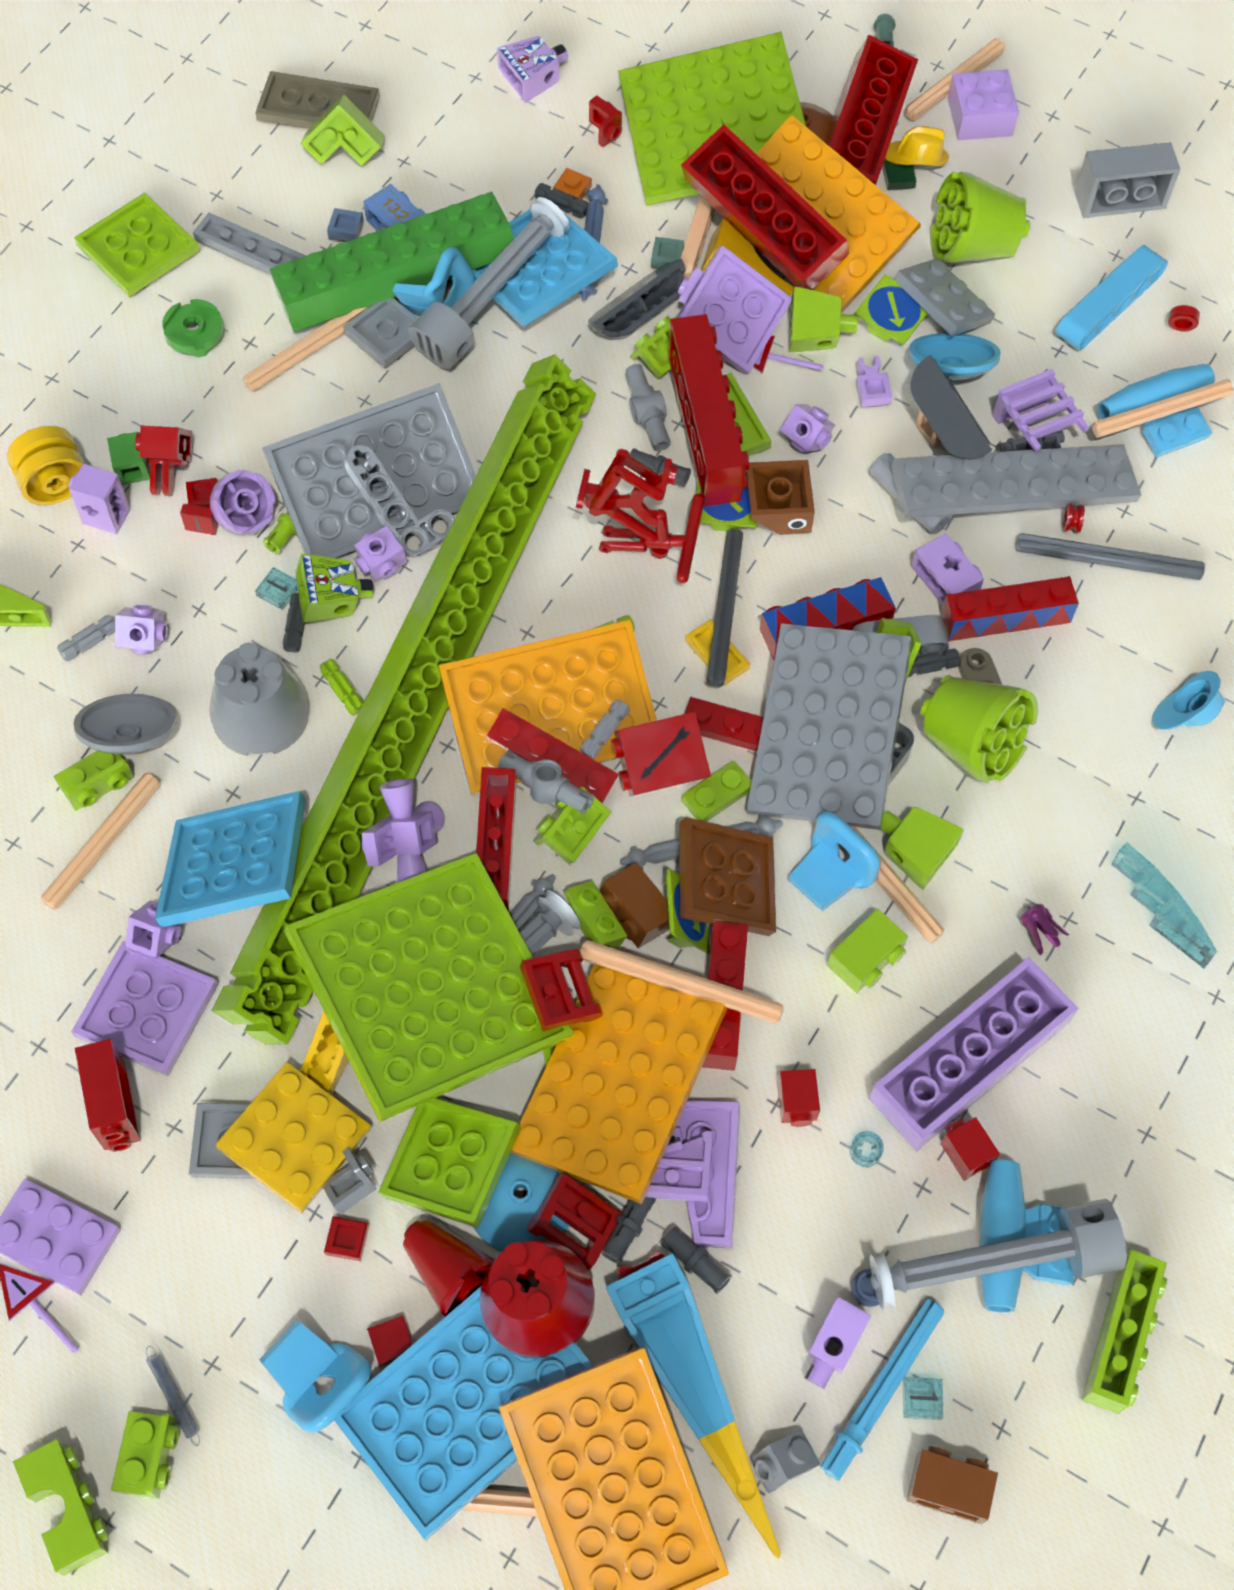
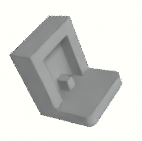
(350, 1183)
(784, 1460)

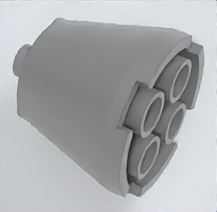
(257, 702)

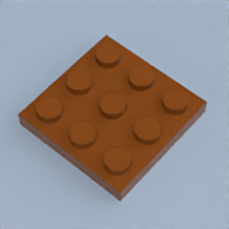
(726, 876)

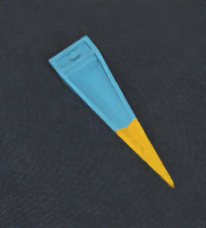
(664, 1320)

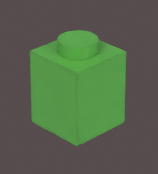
(126, 459)

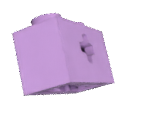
(99, 498)
(946, 568)

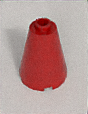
(445, 1263)

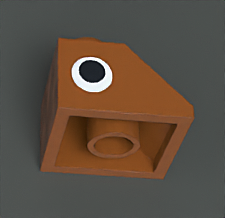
(781, 495)

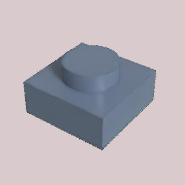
(345, 224)

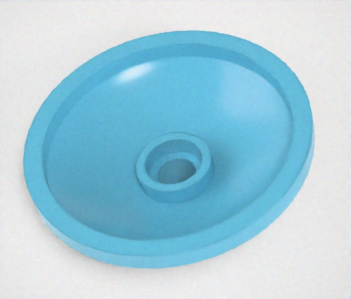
(957, 356)
(509, 1216)

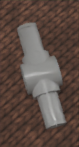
(648, 407)
(546, 782)

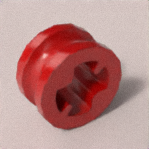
(1073, 518)

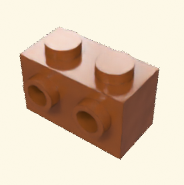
(637, 904)
(952, 1485)

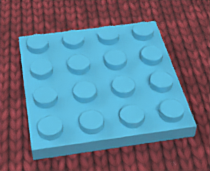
(552, 272)
(231, 859)

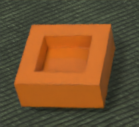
(574, 183)

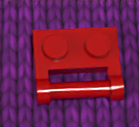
(550, 991)
(580, 1211)

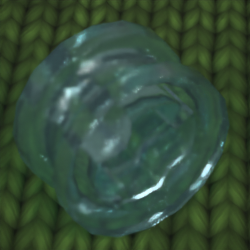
(859, 1141)

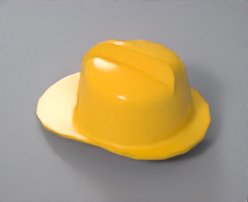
(919, 147)

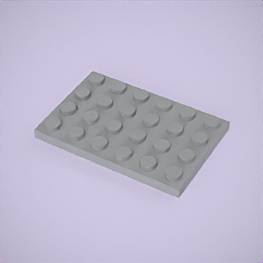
(412, 440)
(830, 725)

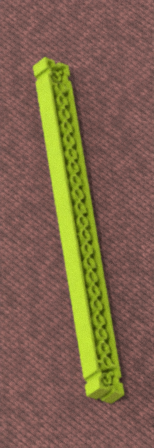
(408, 691)

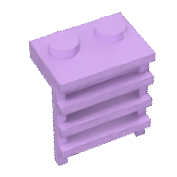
(1033, 394)

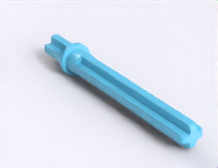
(882, 1390)

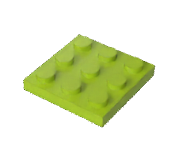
(137, 244)
(450, 1161)

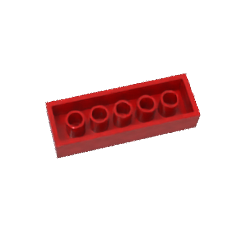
(871, 106)
(765, 209)
(707, 410)

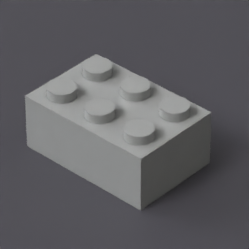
(1126, 180)

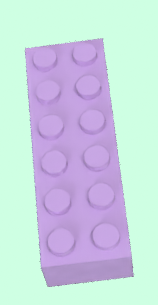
(972, 1053)

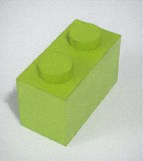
(868, 951)

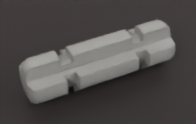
(86, 638)
(605, 728)

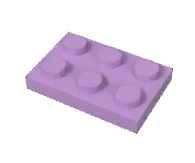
(54, 1236)

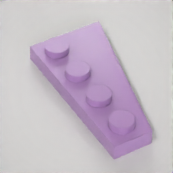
(714, 1220)

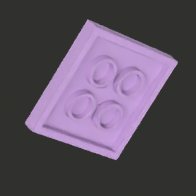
(739, 305)
(145, 1008)

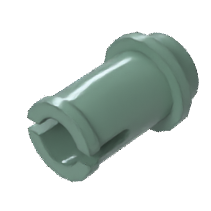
(884, 27)

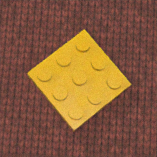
(293, 1137)

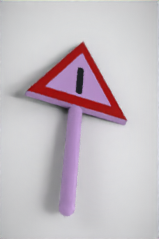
(765, 354)
(22, 1290)

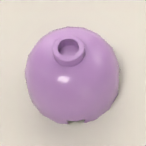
(242, 502)

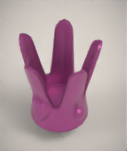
(1040, 918)

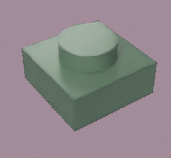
(666, 251)

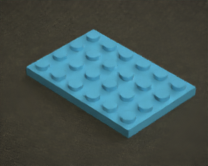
(435, 1418)

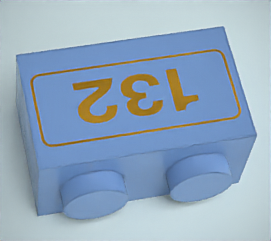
(389, 208)

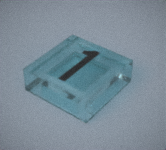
(277, 588)
(923, 1398)

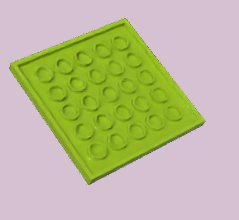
(688, 97)
(423, 984)

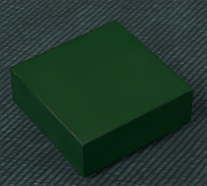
(899, 176)

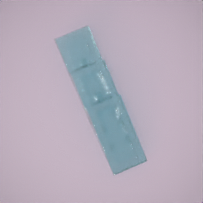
(1172, 914)

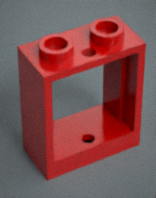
(107, 1095)

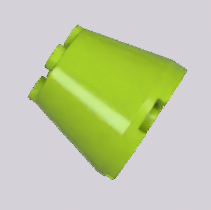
(976, 220)
(980, 724)

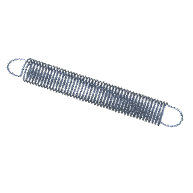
(175, 1389)

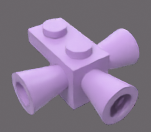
(404, 831)

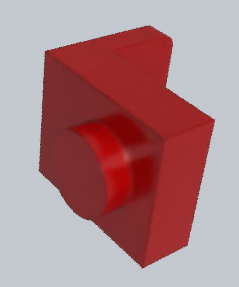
(606, 118)

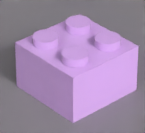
(982, 104)

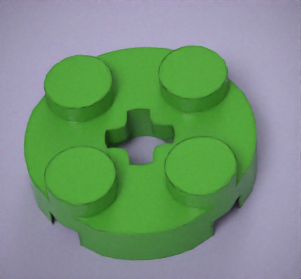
(193, 341)

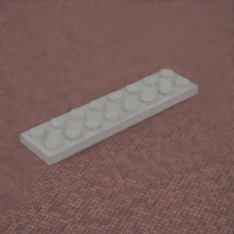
(1015, 480)

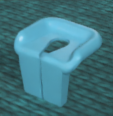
(419, 297)
(823, 873)
(299, 1361)

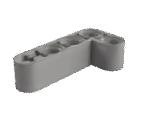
(393, 498)

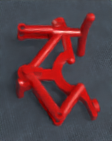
(605, 499)

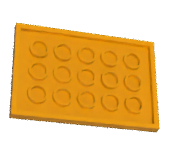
(847, 200)
(551, 683)
(619, 1084)
(613, 1481)

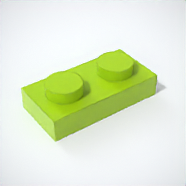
(717, 792)

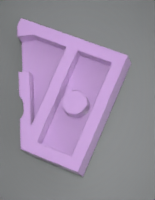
(684, 1171)

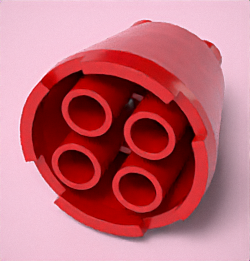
(553, 1310)

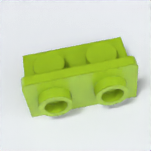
(655, 349)
(93, 778)
(569, 830)
(595, 915)
(144, 1454)

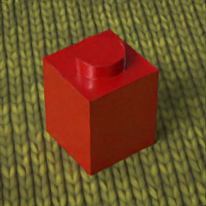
(798, 1097)
(969, 1147)

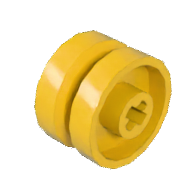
(44, 464)

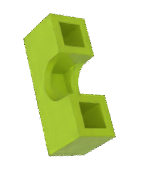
(78, 1535)

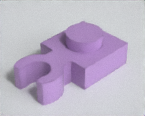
(871, 385)

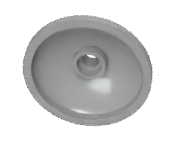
(124, 723)

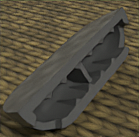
(640, 301)
(947, 412)

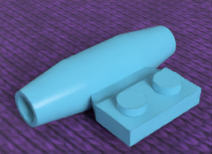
(1174, 430)
(1007, 1219)

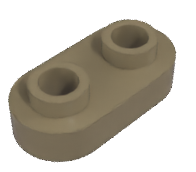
(981, 672)

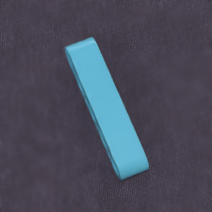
(1111, 297)

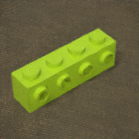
(1124, 1333)

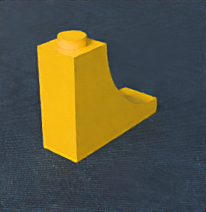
(735, 242)
(325, 1057)

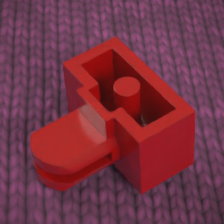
(164, 449)

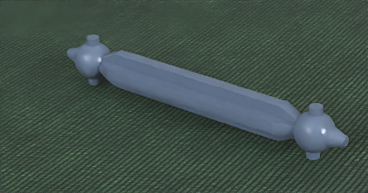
(593, 225)

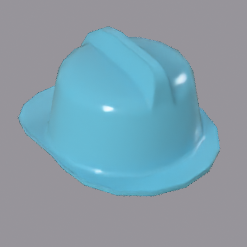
(1192, 704)

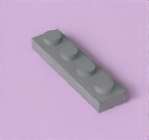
(242, 243)

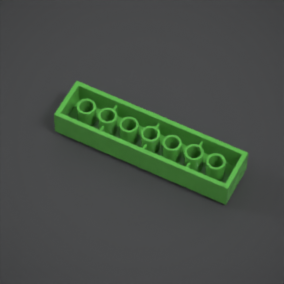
(368, 267)

